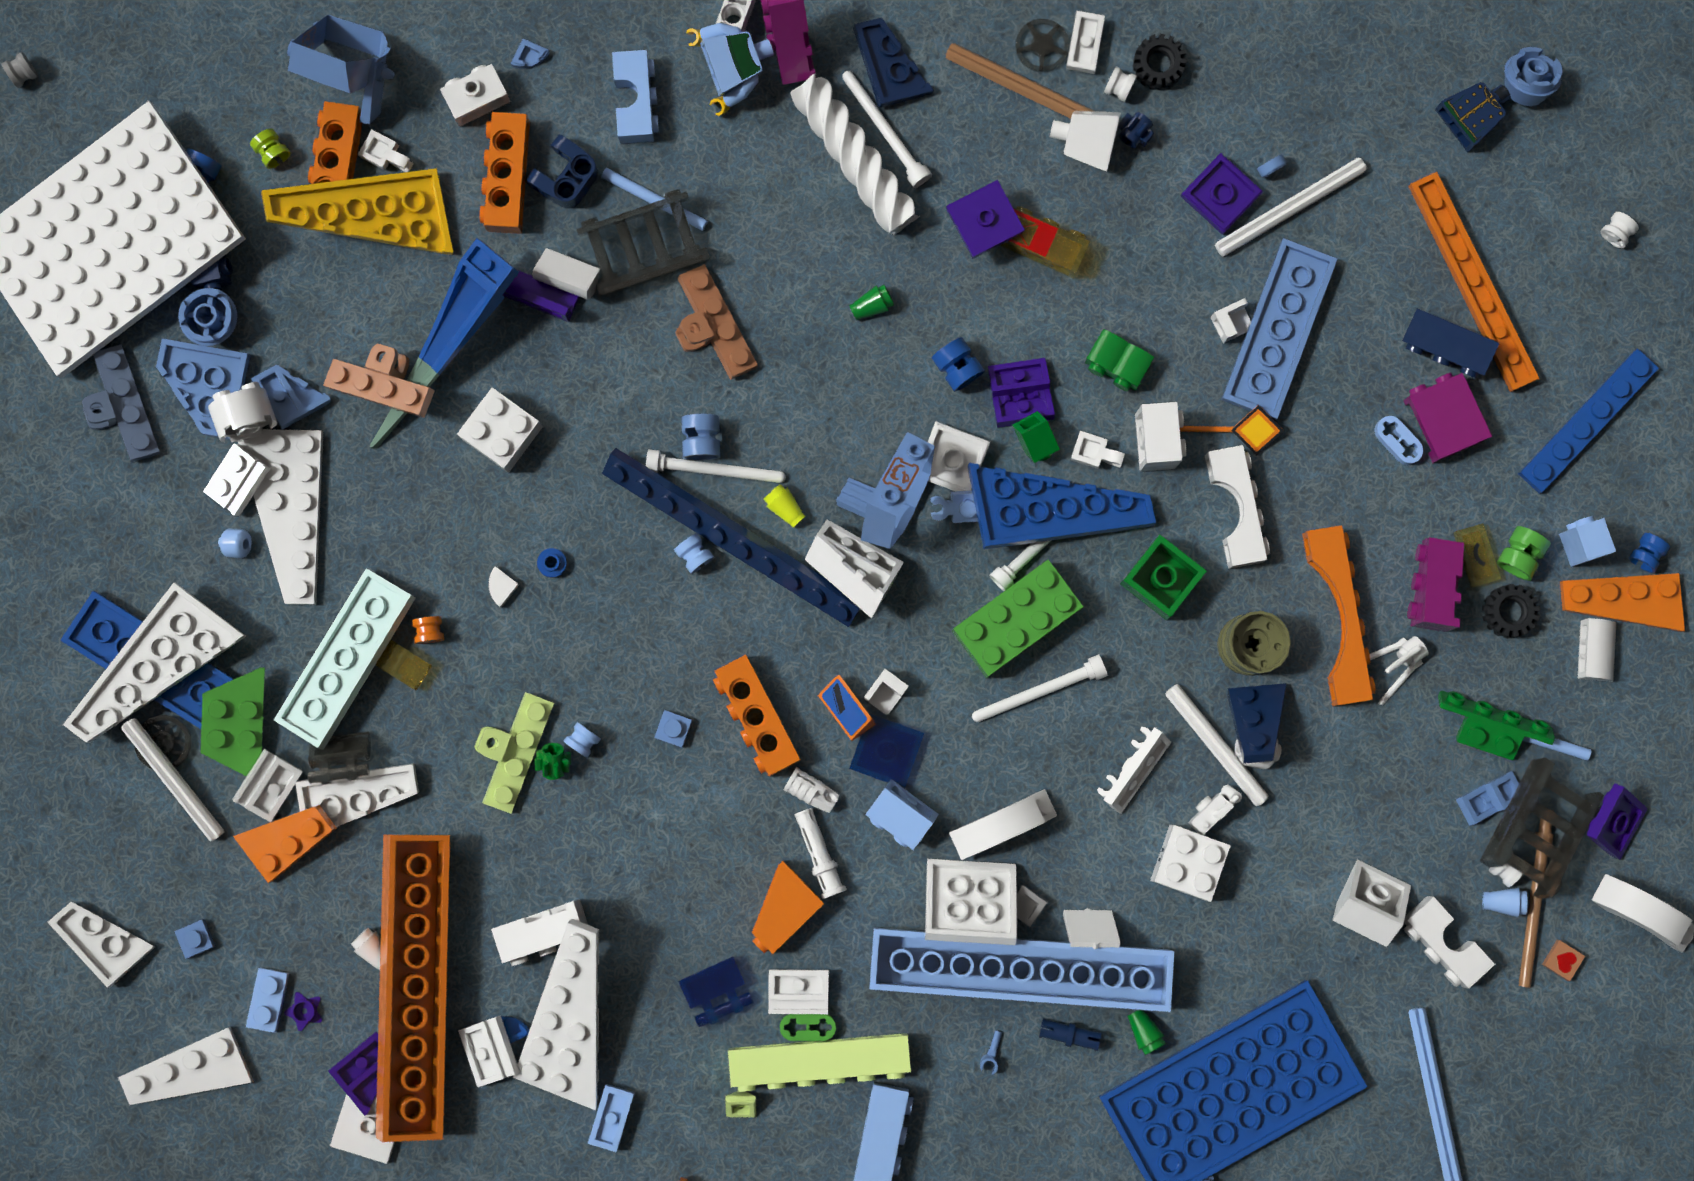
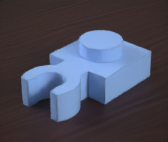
(960, 507)

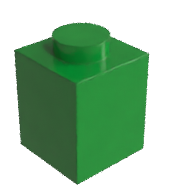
(1036, 437)

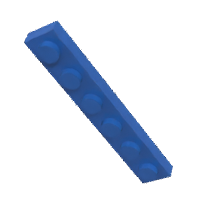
(1588, 421)

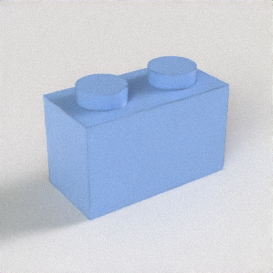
(1586, 540)
(901, 815)

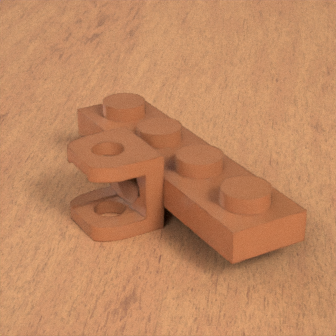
(712, 324)
(381, 382)

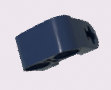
(568, 178)

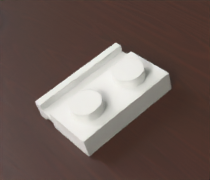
(236, 479)
(267, 785)
(798, 991)
(489, 1051)

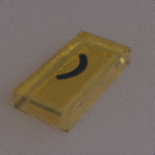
(1477, 556)

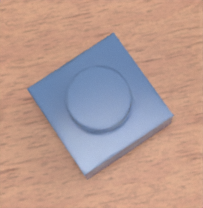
(673, 728)
(194, 938)

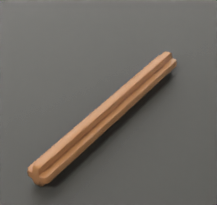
(1013, 81)

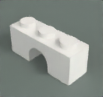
(1427, 924)

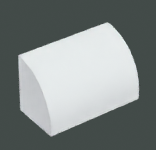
(566, 274)
(1597, 649)

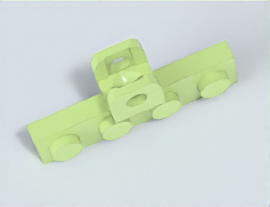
(513, 751)

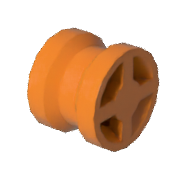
(428, 629)

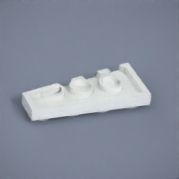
(354, 799)
(196, 1068)

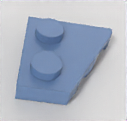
(289, 396)

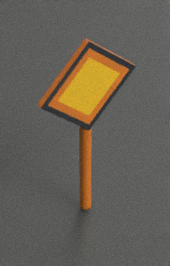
(1254, 430)

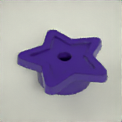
(296, 1014)

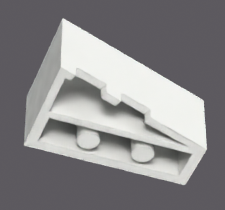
(853, 566)
(535, 932)

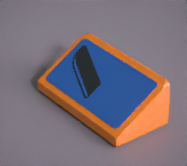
(846, 708)

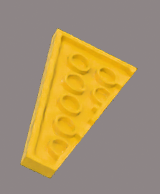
(384, 209)

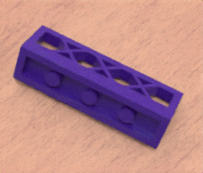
(541, 296)

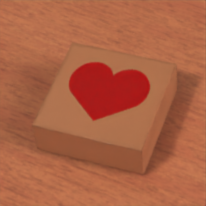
(1563, 960)

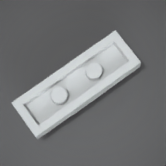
(1135, 769)

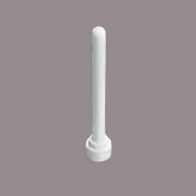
(916, 171)
(658, 462)
(1004, 576)
(1092, 669)

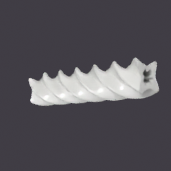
(858, 161)

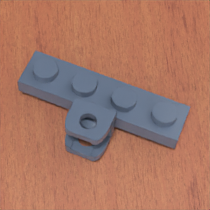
(120, 405)

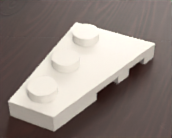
(100, 944)

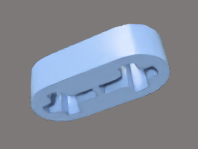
(1404, 436)

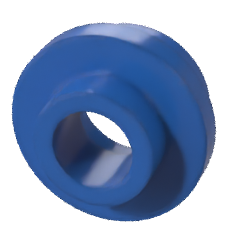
(560, 566)

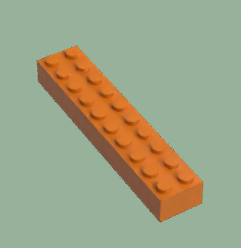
(412, 988)

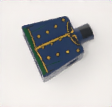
(1473, 112)

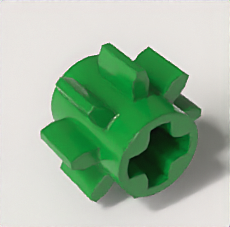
(553, 761)

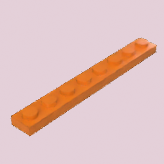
(1473, 280)

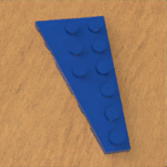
(1042, 508)

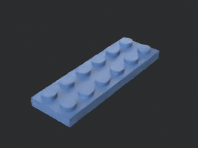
(1279, 328)

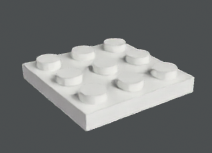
(971, 902)

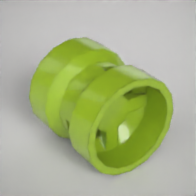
(269, 147)

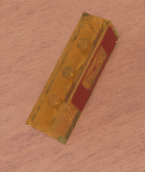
(1048, 243)

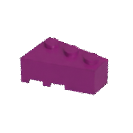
(789, 38)
(1436, 585)

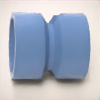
(701, 438)

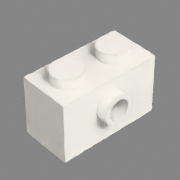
(475, 94)

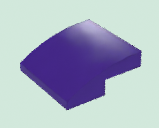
(1020, 391)

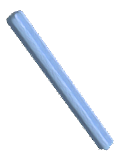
(1435, 1095)

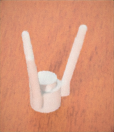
(1409, 653)

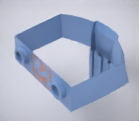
(340, 74)
(894, 499)

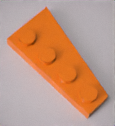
(1633, 599)

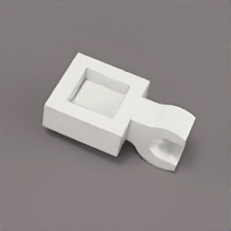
(382, 151)
(1092, 450)

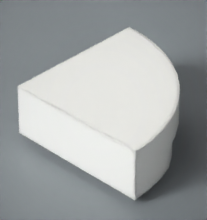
(501, 586)

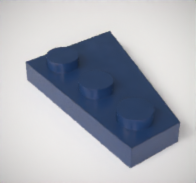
(887, 66)
(1257, 719)

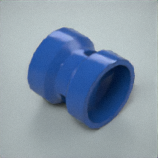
(1649, 552)

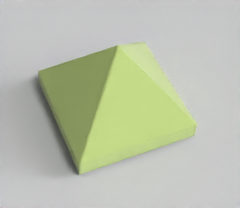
(740, 1104)

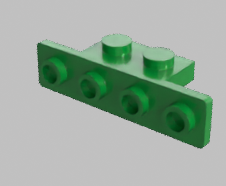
(1492, 728)

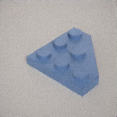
(198, 374)

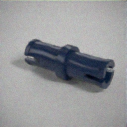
(1070, 1034)

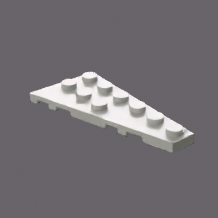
(291, 507)
(163, 651)
(565, 1029)

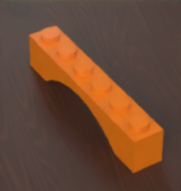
(1327, 554)

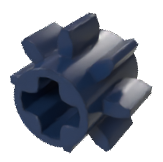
(1135, 130)

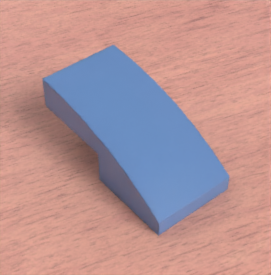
(1488, 798)

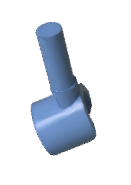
(991, 1055)

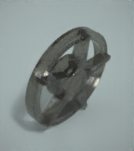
(1042, 45)

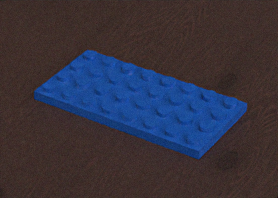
(1234, 1089)

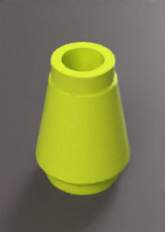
(784, 505)

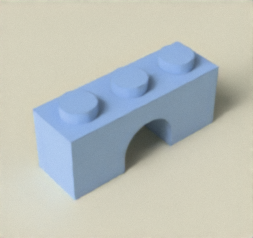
(637, 121)

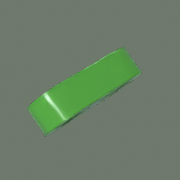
(807, 1034)

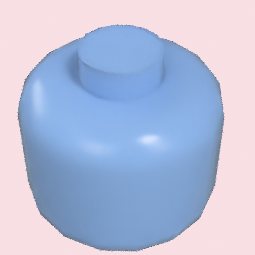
(235, 543)

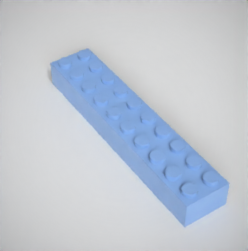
(1024, 971)

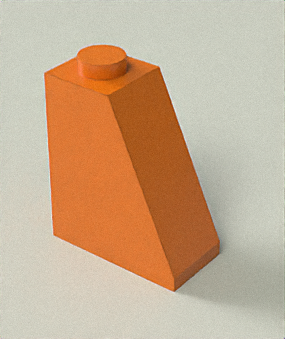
(784, 910)

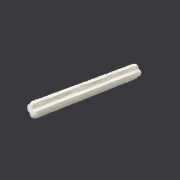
(1216, 745)
(172, 779)

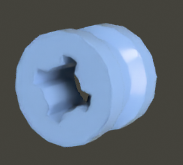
(582, 740)

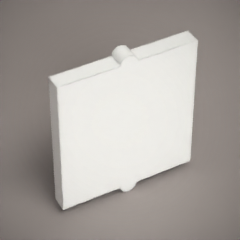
(1091, 928)

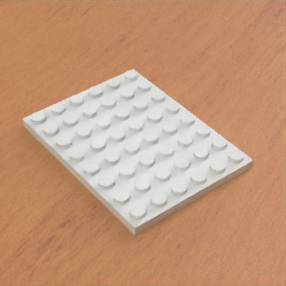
(109, 239)

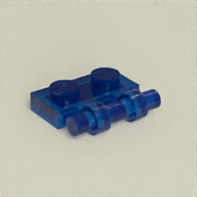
(712, 983)

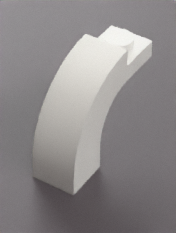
(1003, 824)
(1645, 911)

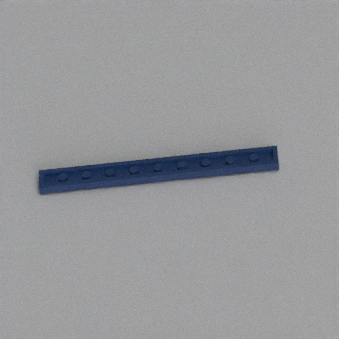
(729, 536)

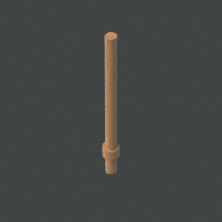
(1534, 911)

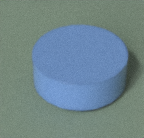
(1272, 166)

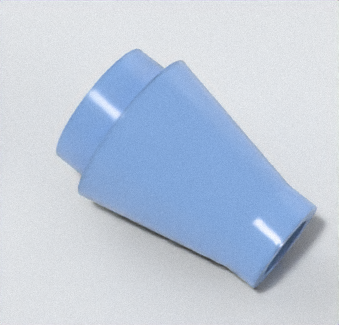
(1508, 901)

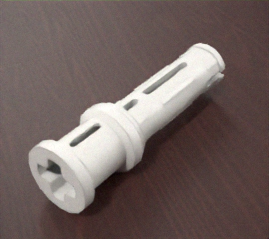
(823, 867)

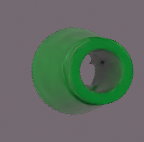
(872, 303)
(1146, 1032)

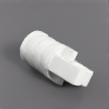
(811, 790)

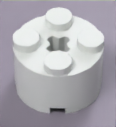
(241, 412)

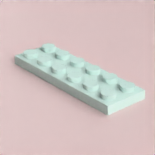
(344, 659)

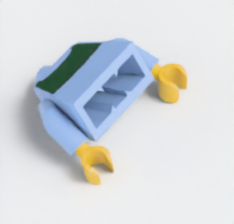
(731, 61)

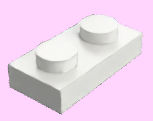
(1085, 42)

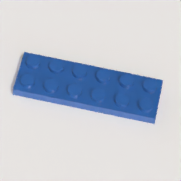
(105, 628)

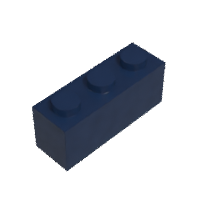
(1450, 343)

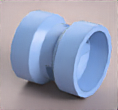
(693, 552)

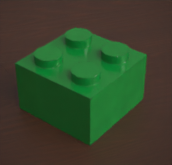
(1163, 577)

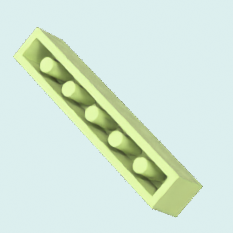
(819, 1060)

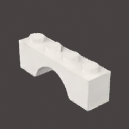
(1230, 470)

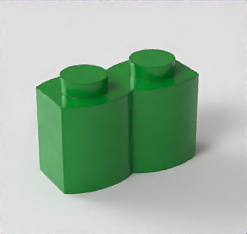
(1118, 360)

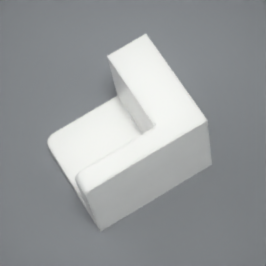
(1231, 320)
(886, 692)

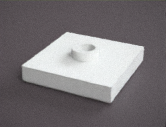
(952, 455)
(358, 1133)

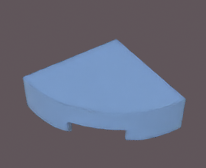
(529, 55)

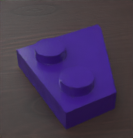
(358, 1073)

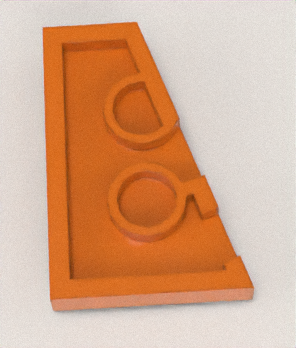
(285, 841)

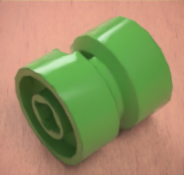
(1522, 563)

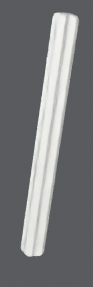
(1290, 206)

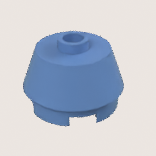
(1532, 76)
(207, 316)

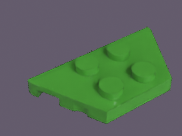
(234, 721)

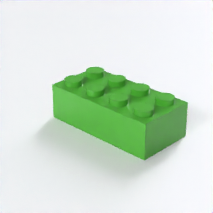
(1017, 618)

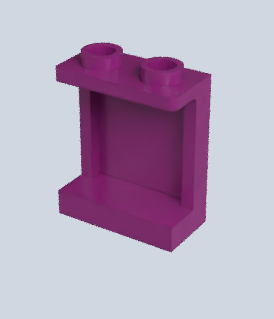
(1448, 416)

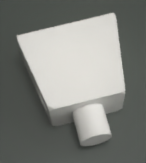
(1088, 136)

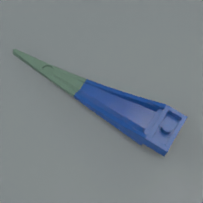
(470, 300)

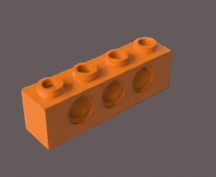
(331, 119)
(501, 128)
(742, 672)

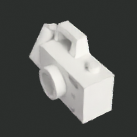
(1214, 809)

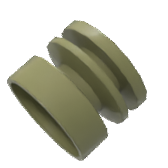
(1270, 638)

